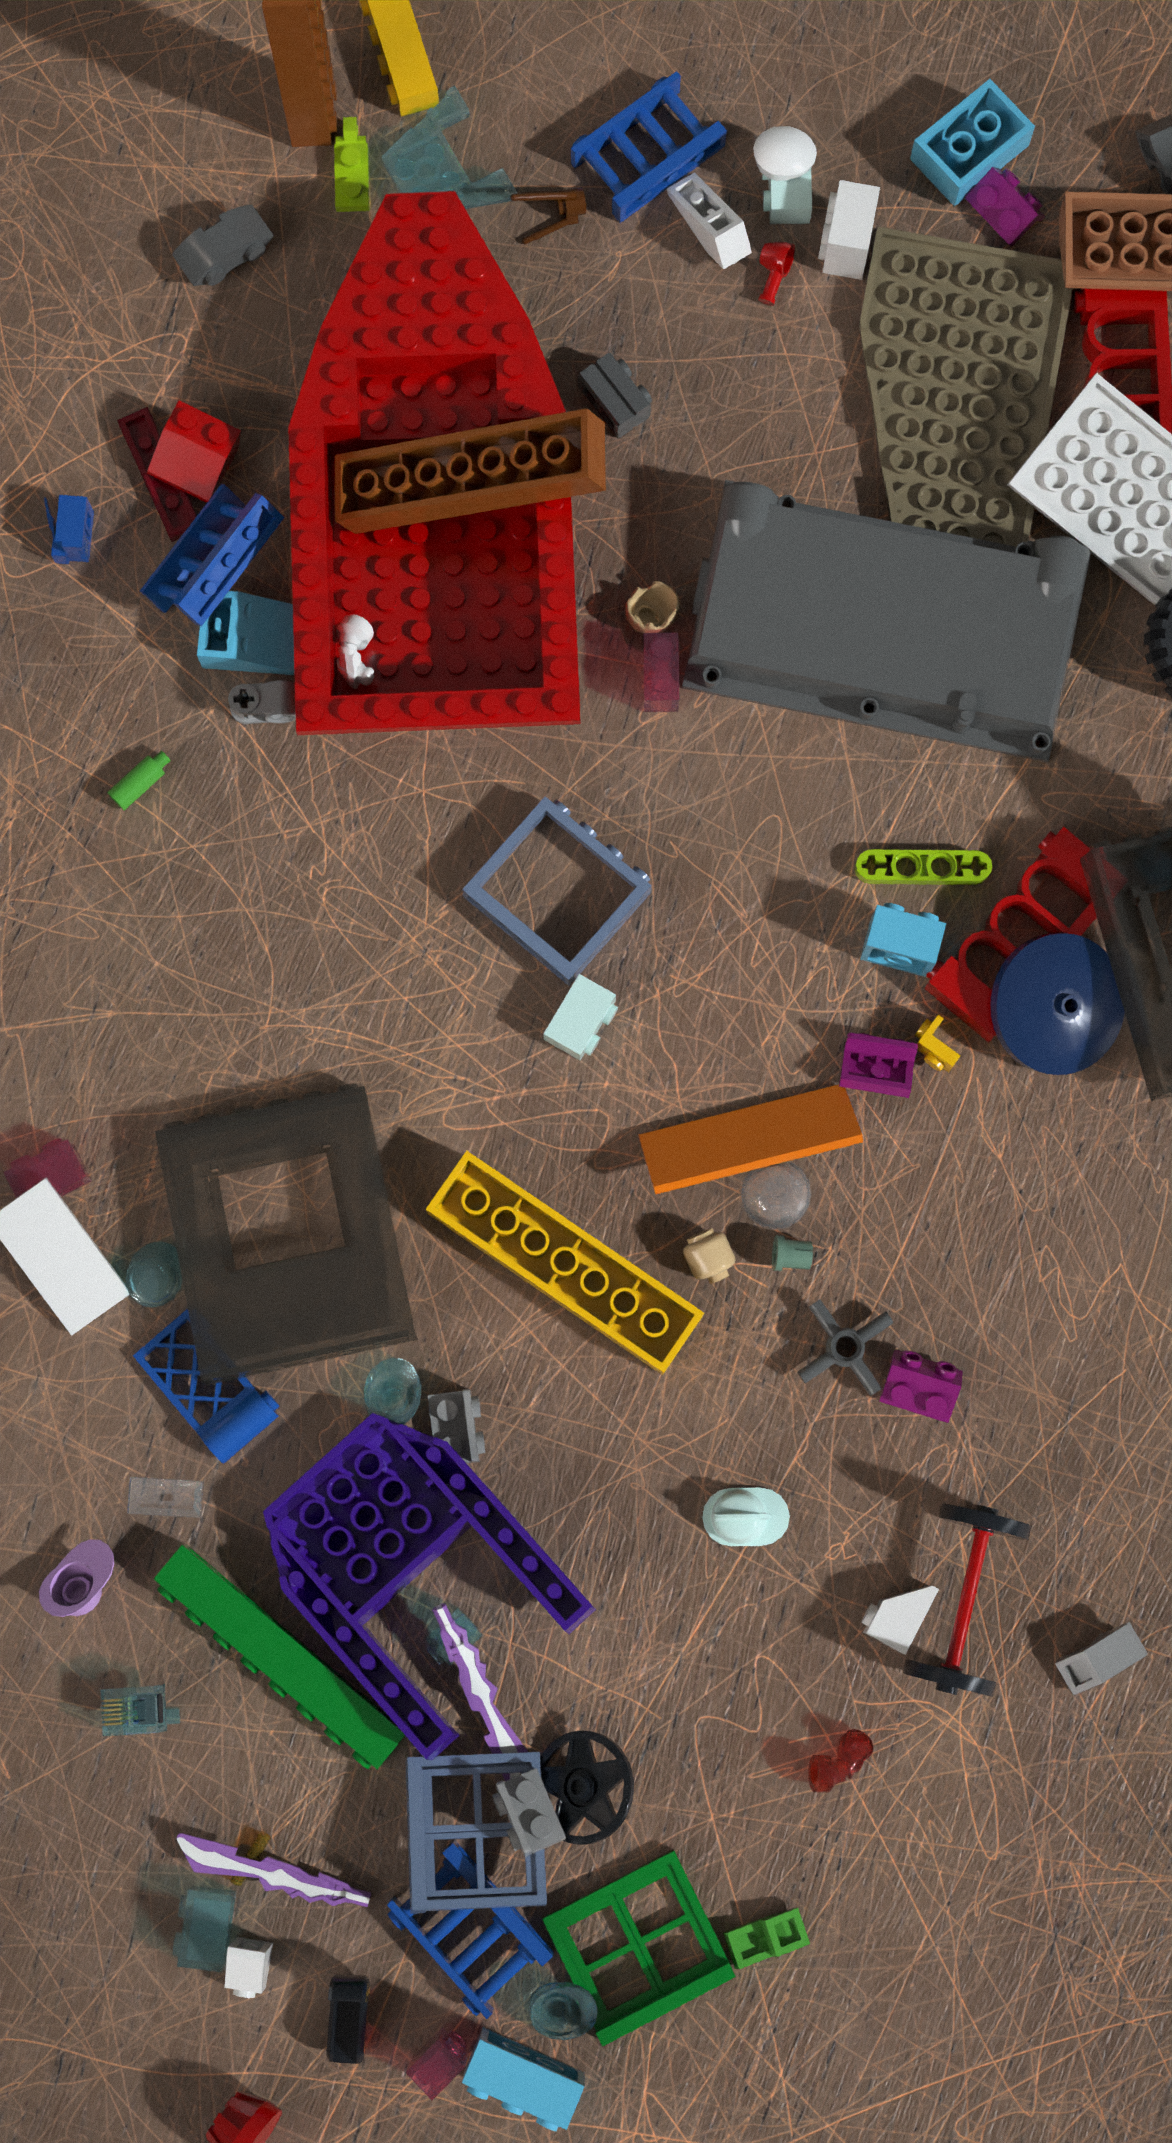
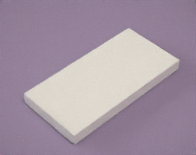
(59, 1256)

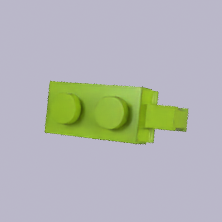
(351, 169)

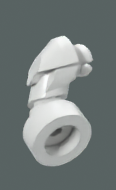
(354, 635)

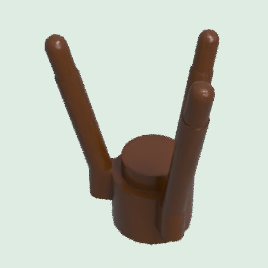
(568, 203)

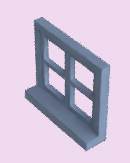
(422, 1835)

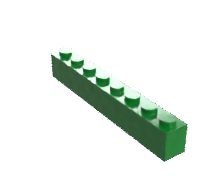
(280, 1656)

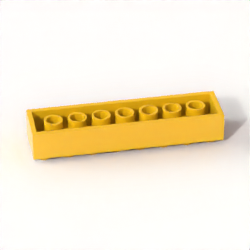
(564, 1262)

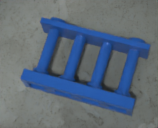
(653, 178)
(212, 554)
(505, 1921)

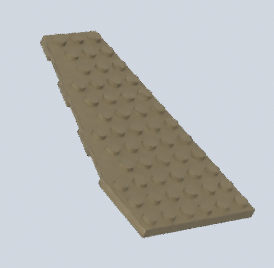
(960, 377)

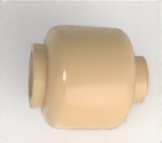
(709, 1255)

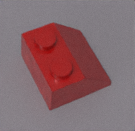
(194, 451)

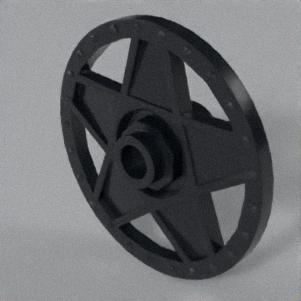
(585, 1784)

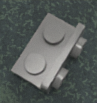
(454, 1421)
(529, 1812)

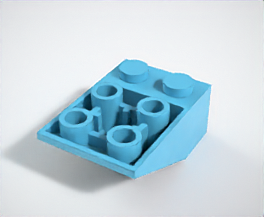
(248, 635)

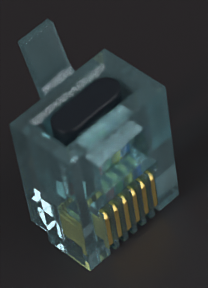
(136, 1710)

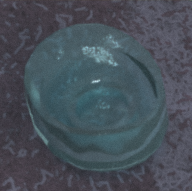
(154, 1275)
(393, 1390)
(562, 2010)

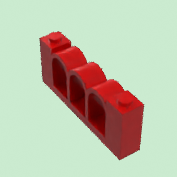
(1122, 307)
(954, 982)

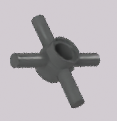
(857, 1337)

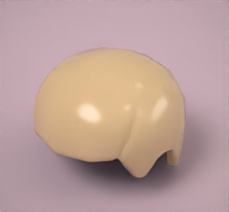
(652, 608)

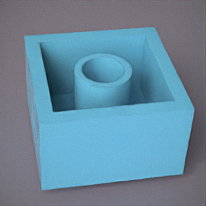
(903, 939)

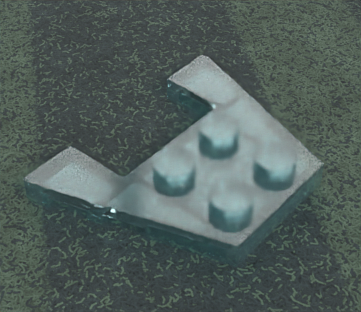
(427, 163)

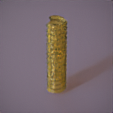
(253, 1853)

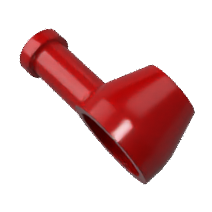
(778, 259)

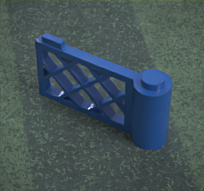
(228, 1427)

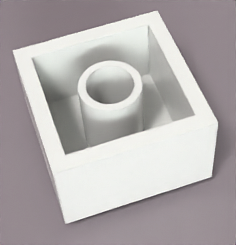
(848, 229)

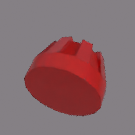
(244, 2120)

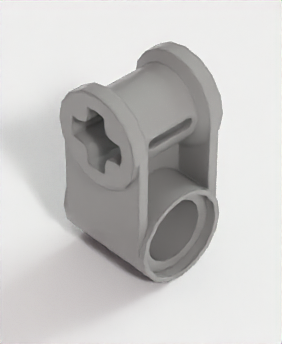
(267, 702)

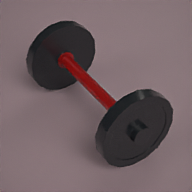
(984, 1523)

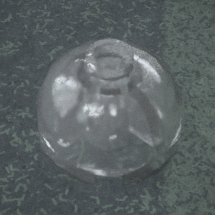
(776, 1195)

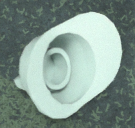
(746, 1516)

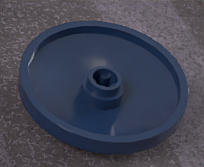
(1056, 1004)

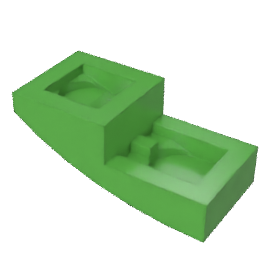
(766, 1938)

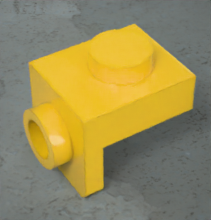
(936, 1053)

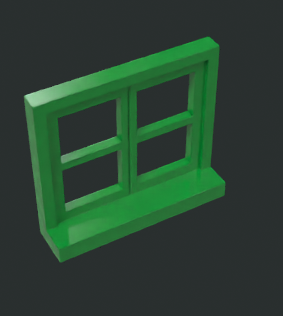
(662, 1995)

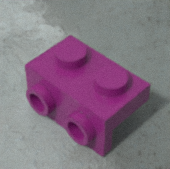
(1005, 205)
(878, 1064)
(922, 1385)

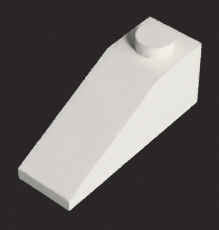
(711, 220)

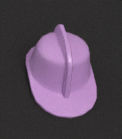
(78, 1580)

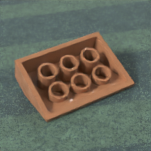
(1116, 240)

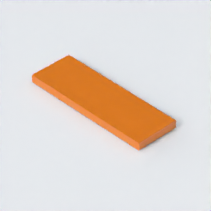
(750, 1138)

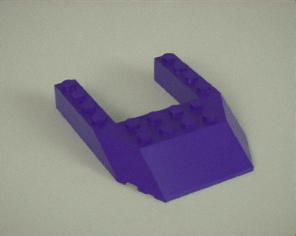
(369, 1526)

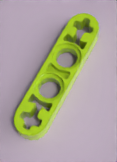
(923, 873)

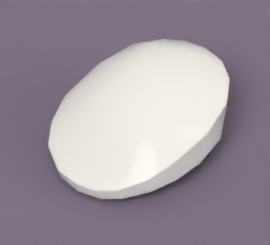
(784, 153)

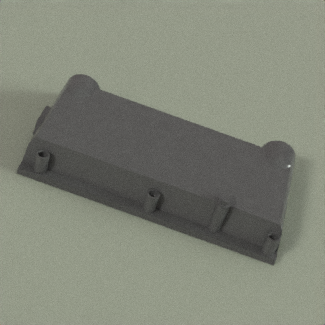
(887, 615)

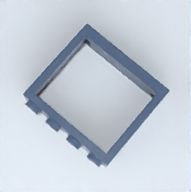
(521, 933)

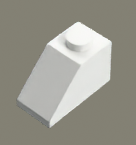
(899, 1617)
(247, 1966)

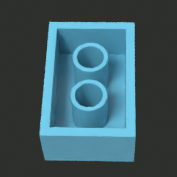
(970, 140)
(523, 2080)

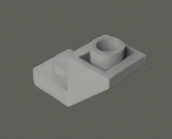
(1102, 1659)

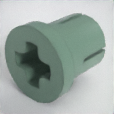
(791, 1254)

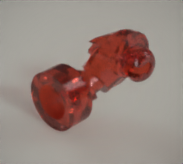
(852, 1752)

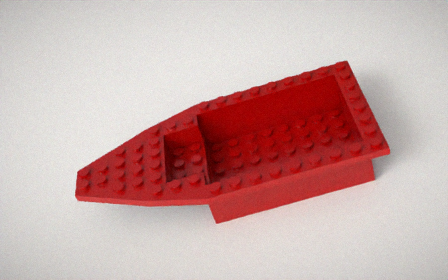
(465, 607)

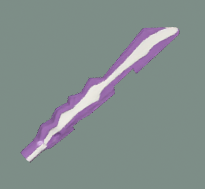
(476, 1686)
(274, 1874)

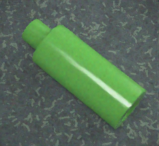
(138, 780)

